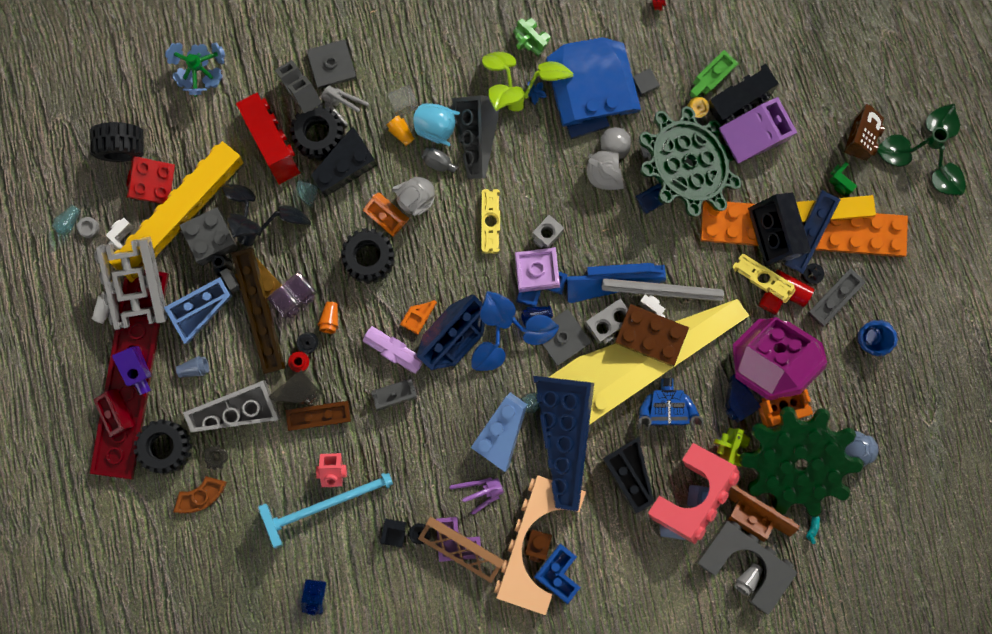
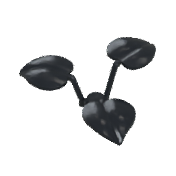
(247, 229)

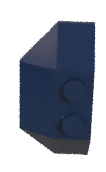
(452, 334)

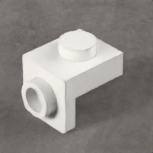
(118, 231)
(652, 304)

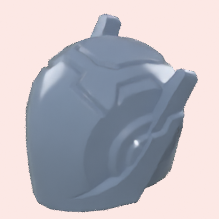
(864, 448)

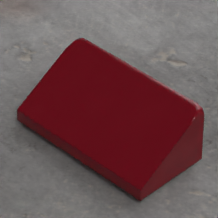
(113, 412)

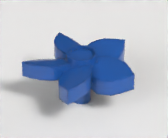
(536, 92)

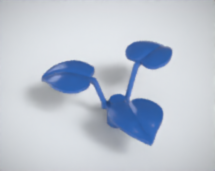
(500, 312)

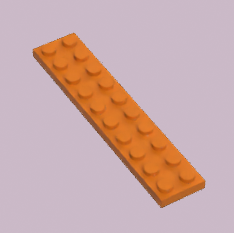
(870, 235)

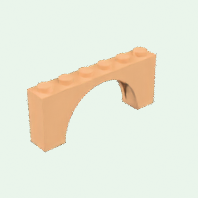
(516, 584)

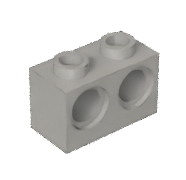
(607, 318)

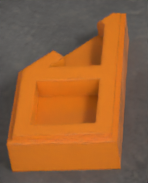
(418, 316)

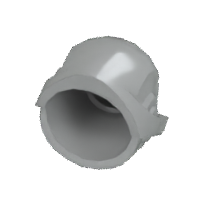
(604, 170)
(415, 195)

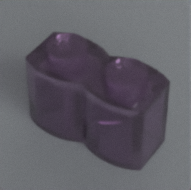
(292, 295)

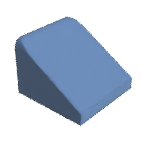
(697, 495)

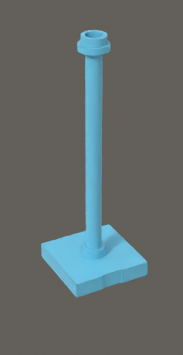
(275, 524)

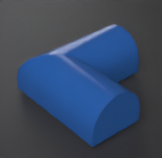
(553, 575)

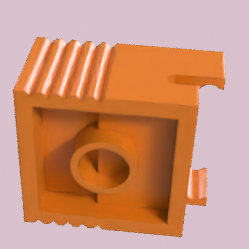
(772, 417)

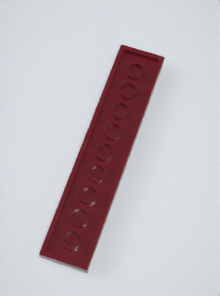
(115, 454)

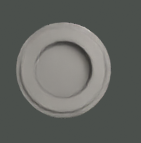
(88, 227)

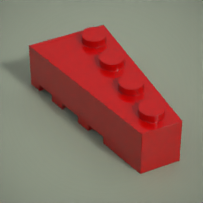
(268, 137)

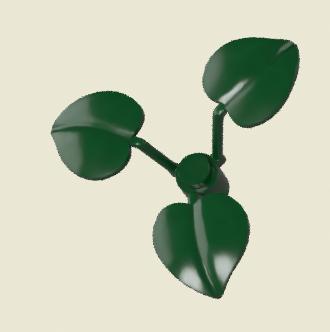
(943, 125)

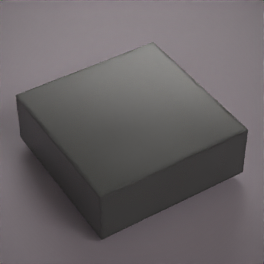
(646, 81)
(230, 280)

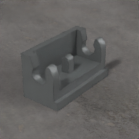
(394, 394)

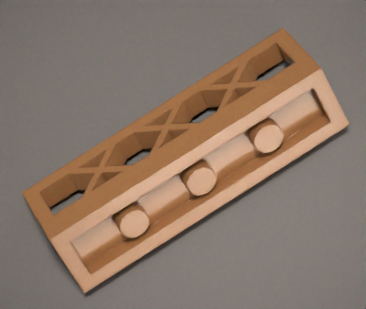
(461, 540)

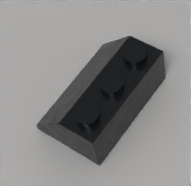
(779, 229)

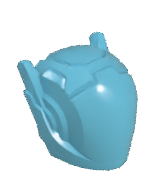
(435, 122)

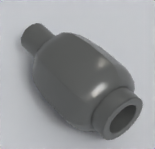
(438, 160)

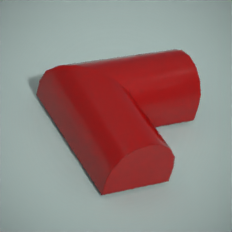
(801, 295)

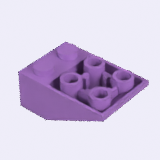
(758, 130)

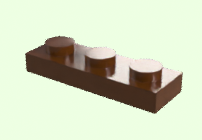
(318, 416)

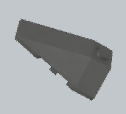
(477, 131)

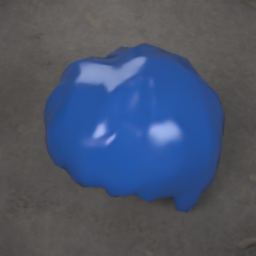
(877, 337)

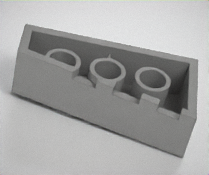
(235, 409)

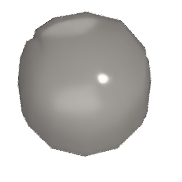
(616, 141)

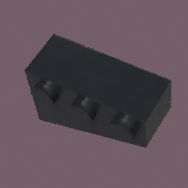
(743, 96)
(343, 164)
(630, 475)

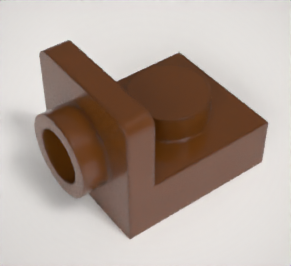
(538, 546)

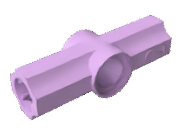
(392, 349)

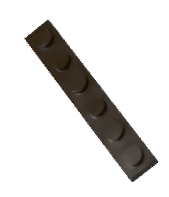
(258, 310)

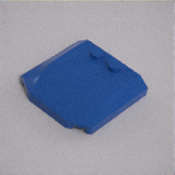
(600, 81)

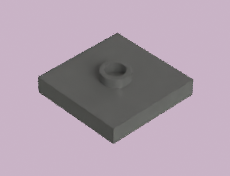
(331, 64)
(568, 339)

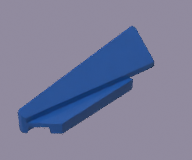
(590, 286)

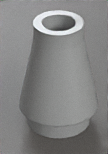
(748, 580)

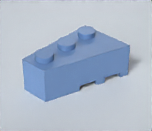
(198, 308)

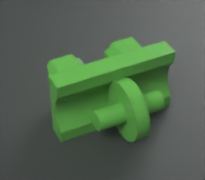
(529, 38)

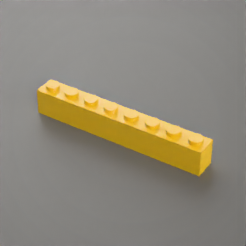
(183, 203)

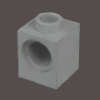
(551, 224)

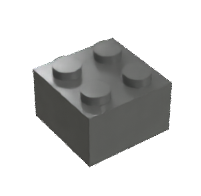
(209, 236)

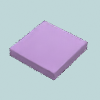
(537, 269)

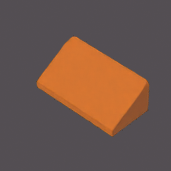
(385, 214)

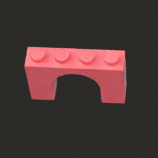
(691, 522)

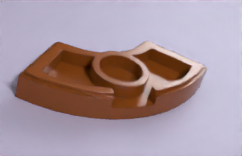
(201, 497)

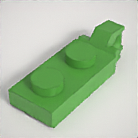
(713, 74)

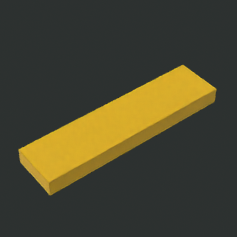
(847, 208)

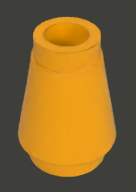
(400, 129)

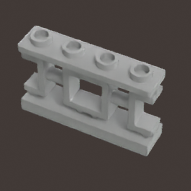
(114, 288)

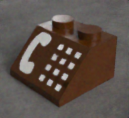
(864, 133)

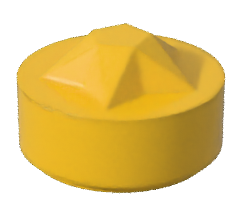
(699, 106)

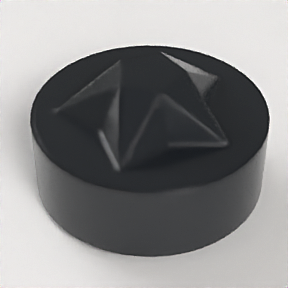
(813, 274)
(307, 342)
(415, 532)

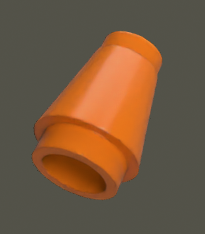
(329, 319)

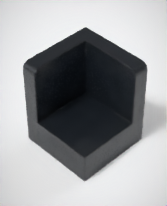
(393, 533)

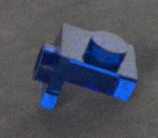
(313, 597)

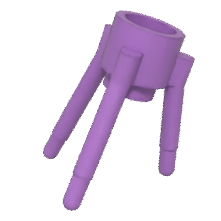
(492, 488)

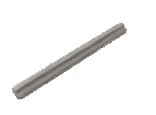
(662, 290)

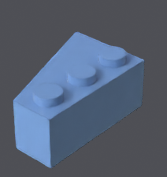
(501, 432)

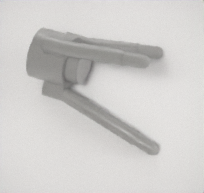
(334, 97)

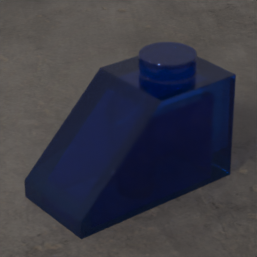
(739, 400)

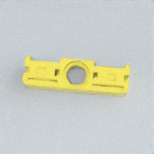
(490, 235)
(776, 285)

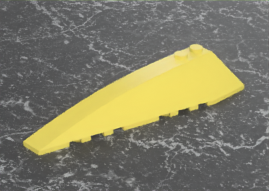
(622, 372)

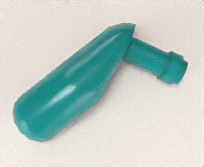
(815, 523)

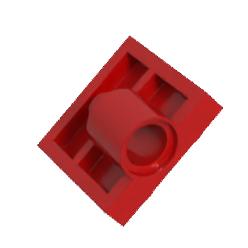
(150, 180)

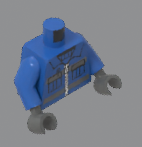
(668, 408)

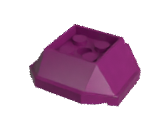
(777, 358)

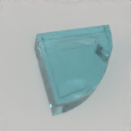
(307, 192)

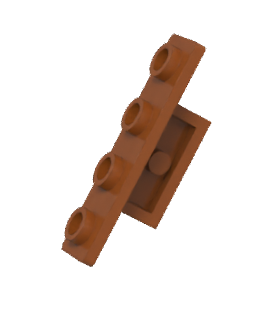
(758, 517)

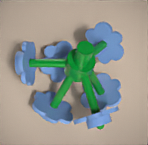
(195, 59)

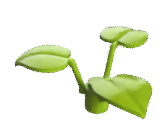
(513, 97)

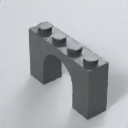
(776, 573)

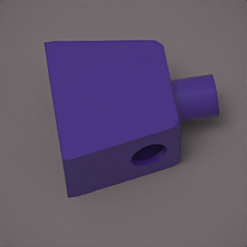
(126, 363)

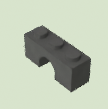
(298, 87)

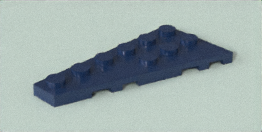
(565, 429)

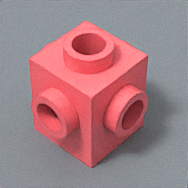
(330, 474)

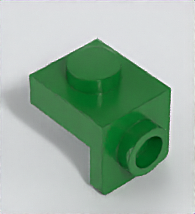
(842, 184)

